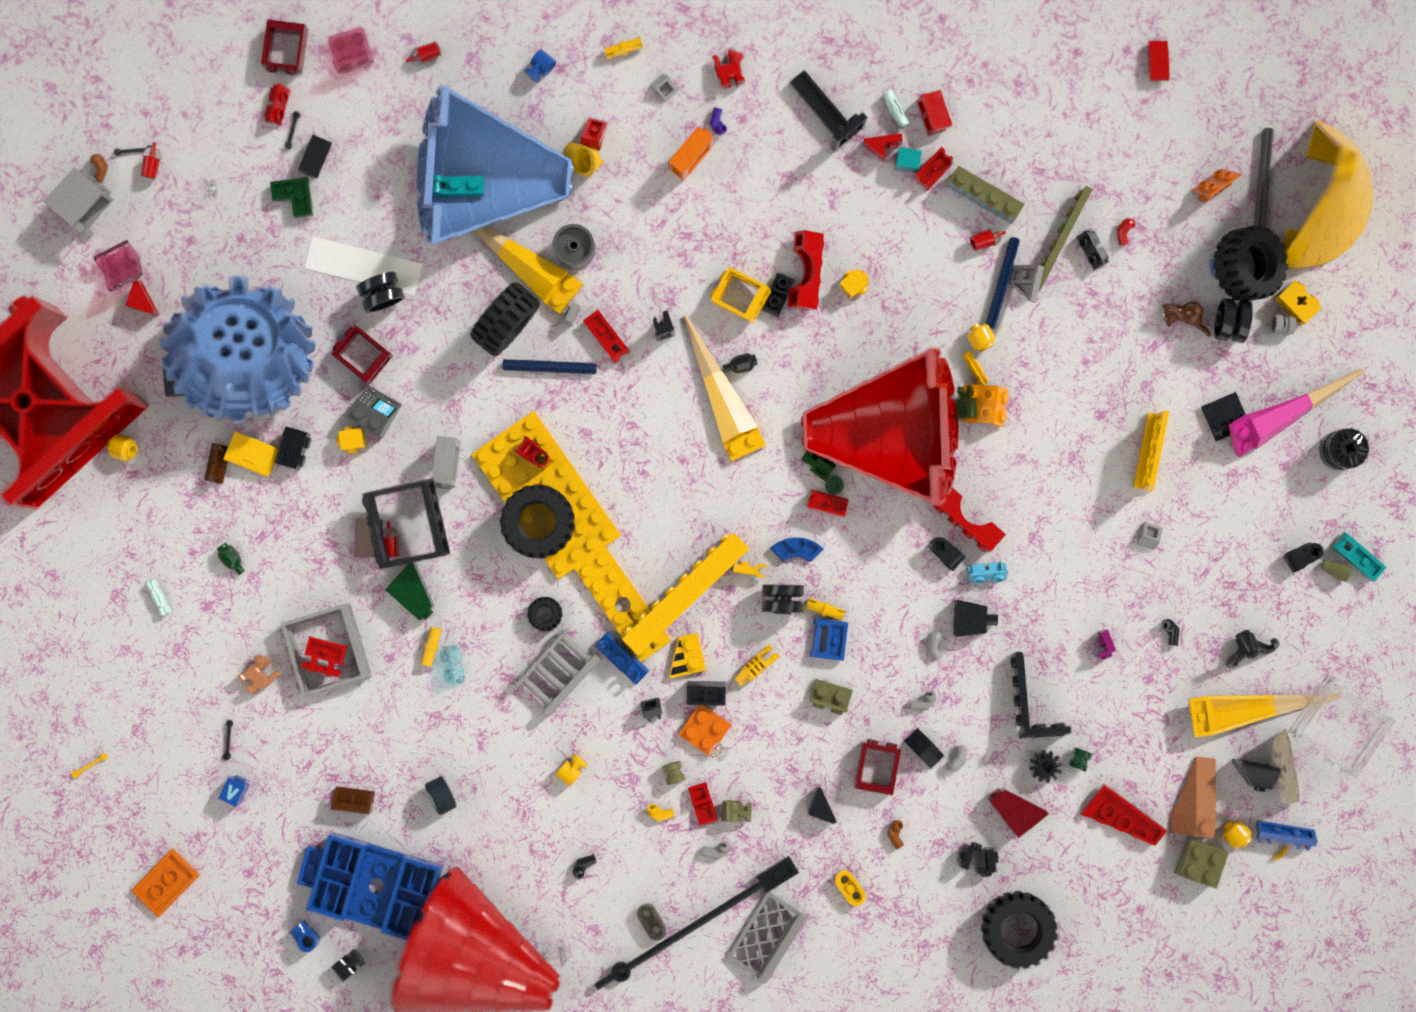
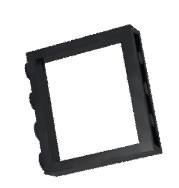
(433, 515)

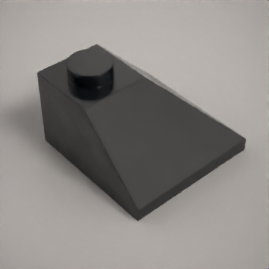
(1257, 774)

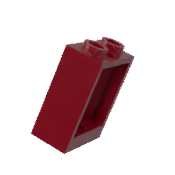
(284, 27)
(377, 366)
(875, 787)

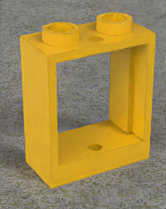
(756, 304)

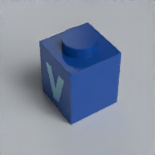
(234, 790)

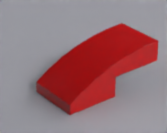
(1158, 60)
(703, 804)

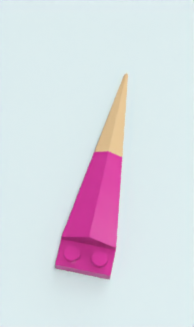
(1261, 426)

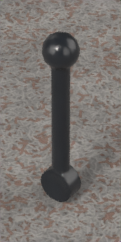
(296, 114)
(117, 151)
(226, 756)

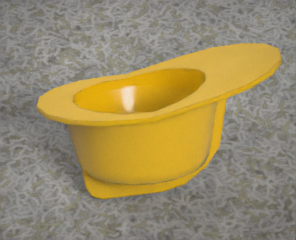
(584, 159)

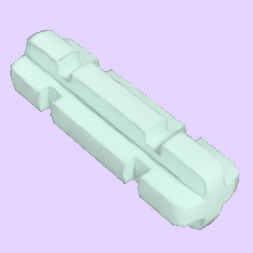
(158, 597)

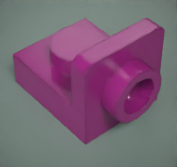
(1105, 640)

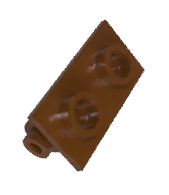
(216, 464)

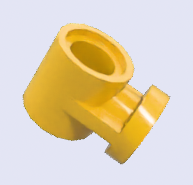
(571, 770)

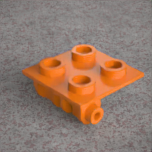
(1218, 182)

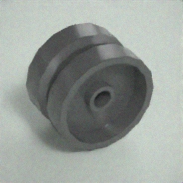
(574, 258)

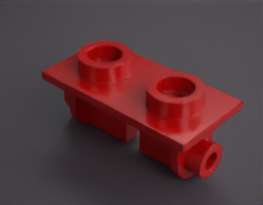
(279, 96)

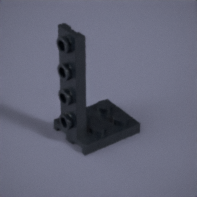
(827, 112)
(1021, 702)

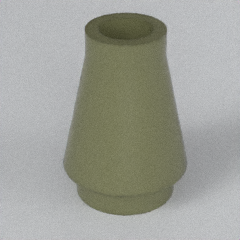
(1337, 570)

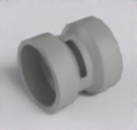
(1283, 324)

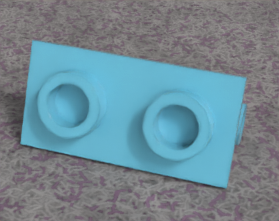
(996, 573)

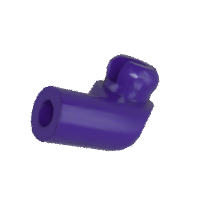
(715, 122)

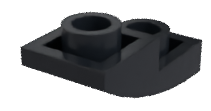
(778, 295)

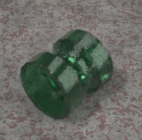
(1080, 759)

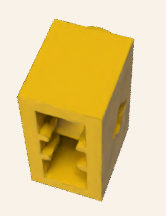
(1288, 301)

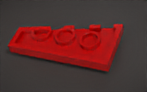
(1116, 811)

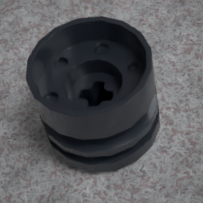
(1334, 453)

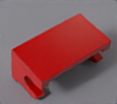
(934, 112)
(934, 169)
(827, 503)

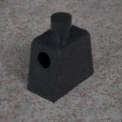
(971, 619)

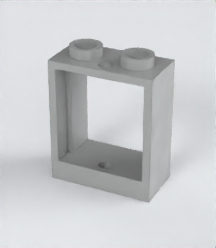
(446, 461)

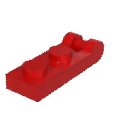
(606, 335)

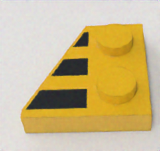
(687, 656)

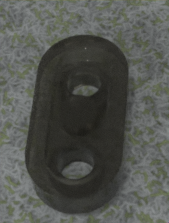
(651, 921)

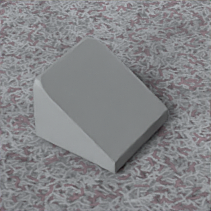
(664, 87)
(1149, 536)

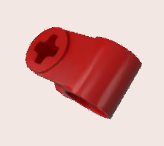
(530, 451)

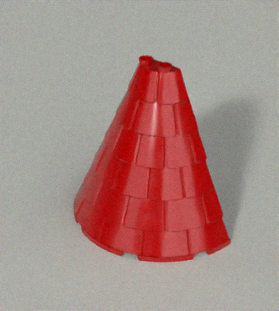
(893, 427)
(470, 958)

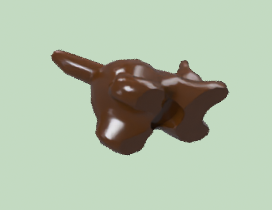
(1190, 314)

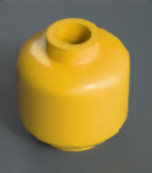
(981, 337)
(122, 447)
(1236, 834)

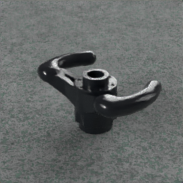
(1250, 648)

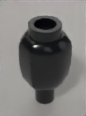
(741, 363)

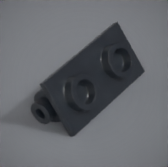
(1096, 256)

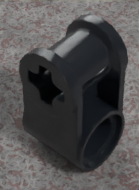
(949, 555)
(1300, 557)

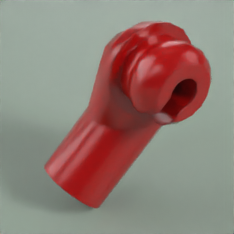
(1123, 229)

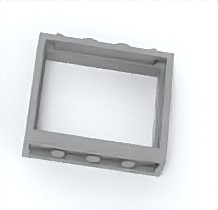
(355, 639)

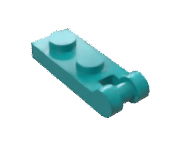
(459, 186)
(1359, 557)

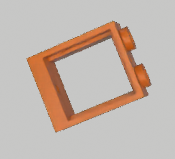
(691, 153)

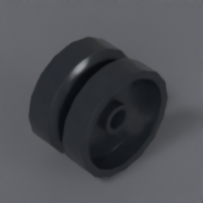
(380, 292)
(1233, 320)
(782, 598)

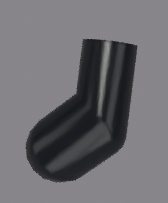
(1173, 631)
(581, 865)

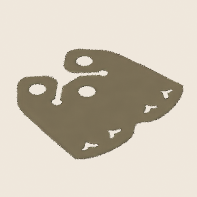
(1284, 747)

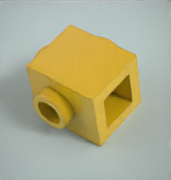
(854, 283)
(351, 440)

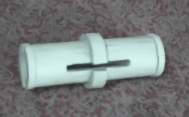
(895, 109)

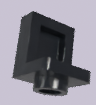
(965, 856)
(991, 859)

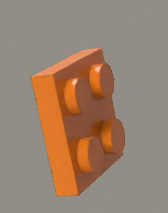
(704, 729)

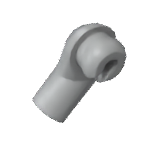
(932, 643)
(925, 703)
(958, 761)
(716, 852)

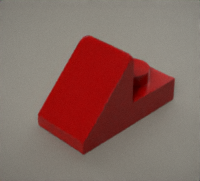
(593, 133)
(877, 145)

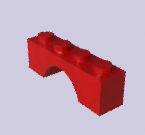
(809, 248)
(985, 535)

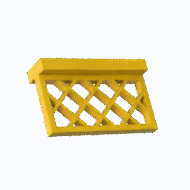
(1150, 450)

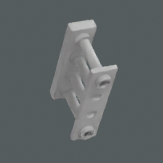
(563, 689)

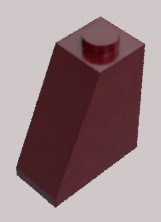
(1016, 811)

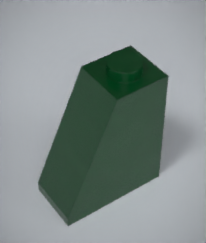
(412, 592)

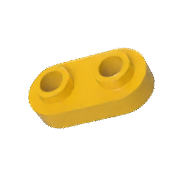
(850, 887)

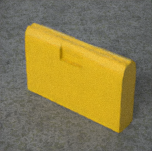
(251, 454)

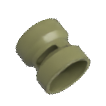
(674, 775)

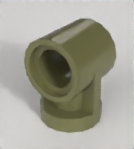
(733, 811)

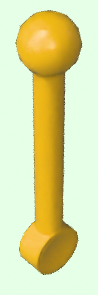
(76, 773)

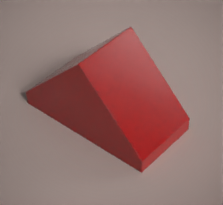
(140, 299)

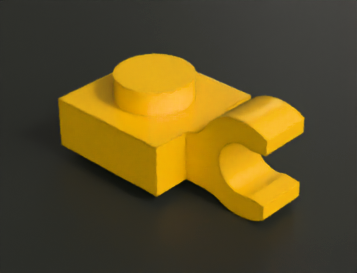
(743, 567)

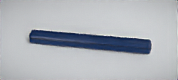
(1002, 282)
(549, 366)

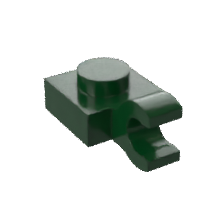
(820, 466)

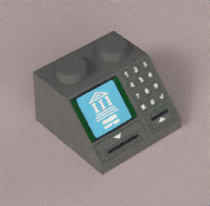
(374, 411)

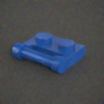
(835, 639)

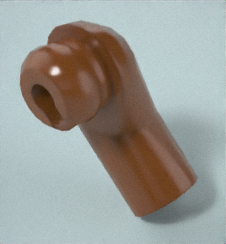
(101, 166)
(893, 833)

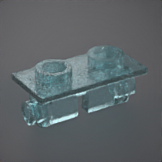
(452, 671)

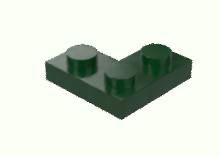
(297, 191)

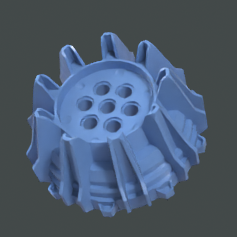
(229, 384)

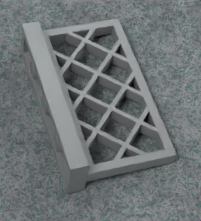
(780, 948)

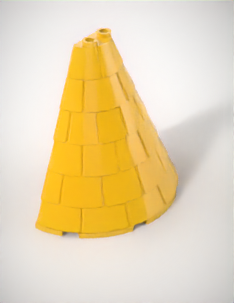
(1341, 210)

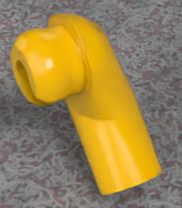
(659, 814)

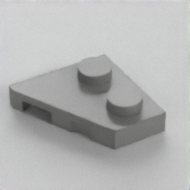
(1027, 280)

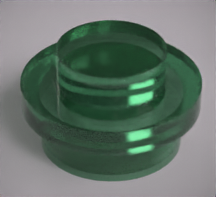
(834, 485)

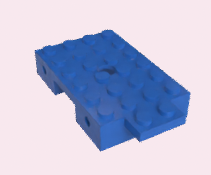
(342, 879)

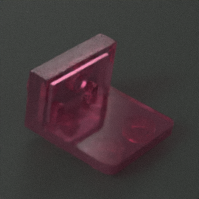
(350, 50)
(119, 265)

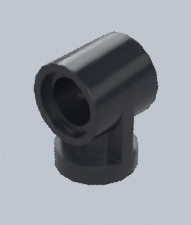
(347, 966)

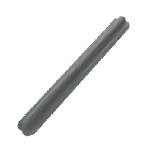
(1263, 177)

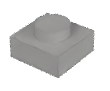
(571, 313)

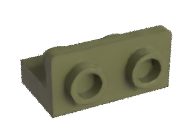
(831, 696)

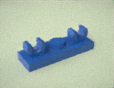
(621, 658)
(1286, 834)

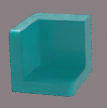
(908, 160)

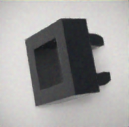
(651, 708)

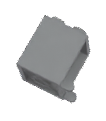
(79, 200)

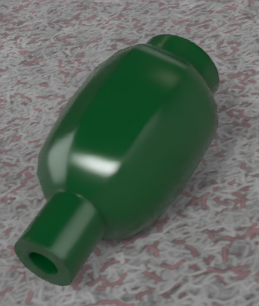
(230, 558)

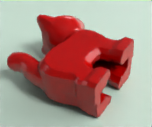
(729, 71)

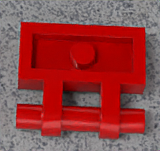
(326, 651)

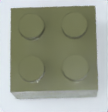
(1201, 862)

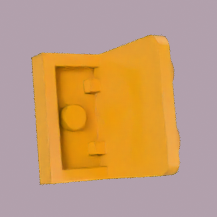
(991, 404)

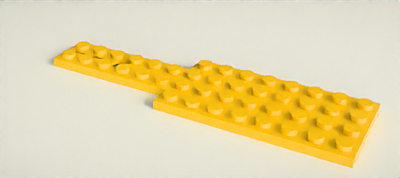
(592, 530)

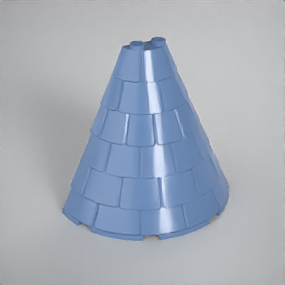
(475, 142)

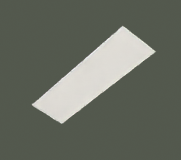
(360, 264)

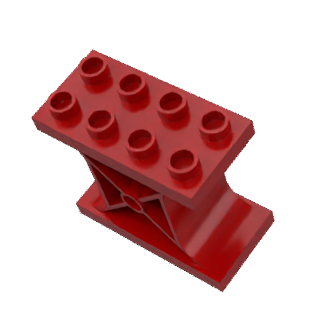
(44, 410)

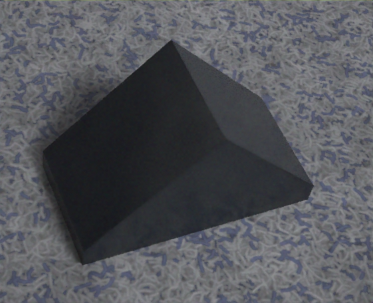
(924, 748)
(820, 808)

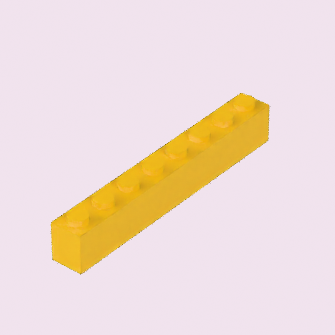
(685, 594)

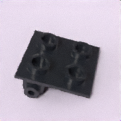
(1221, 414)

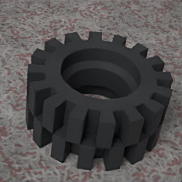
(533, 613)

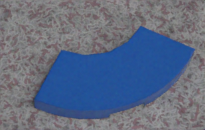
(797, 547)

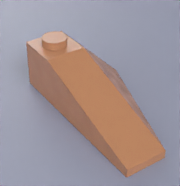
(1197, 801)

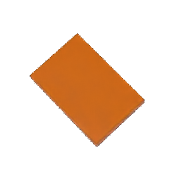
(165, 882)

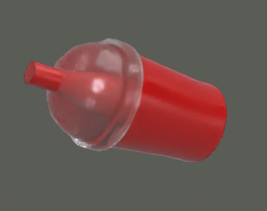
(424, 53)
(151, 161)
(987, 238)
(391, 540)

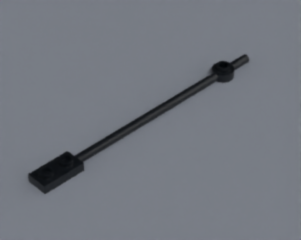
(767, 880)

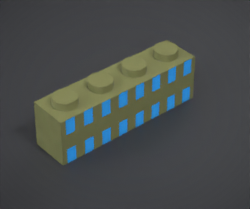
(985, 195)

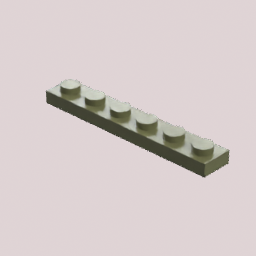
(1064, 231)

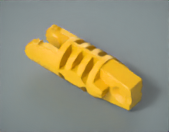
(756, 666)

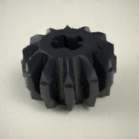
(1049, 759)

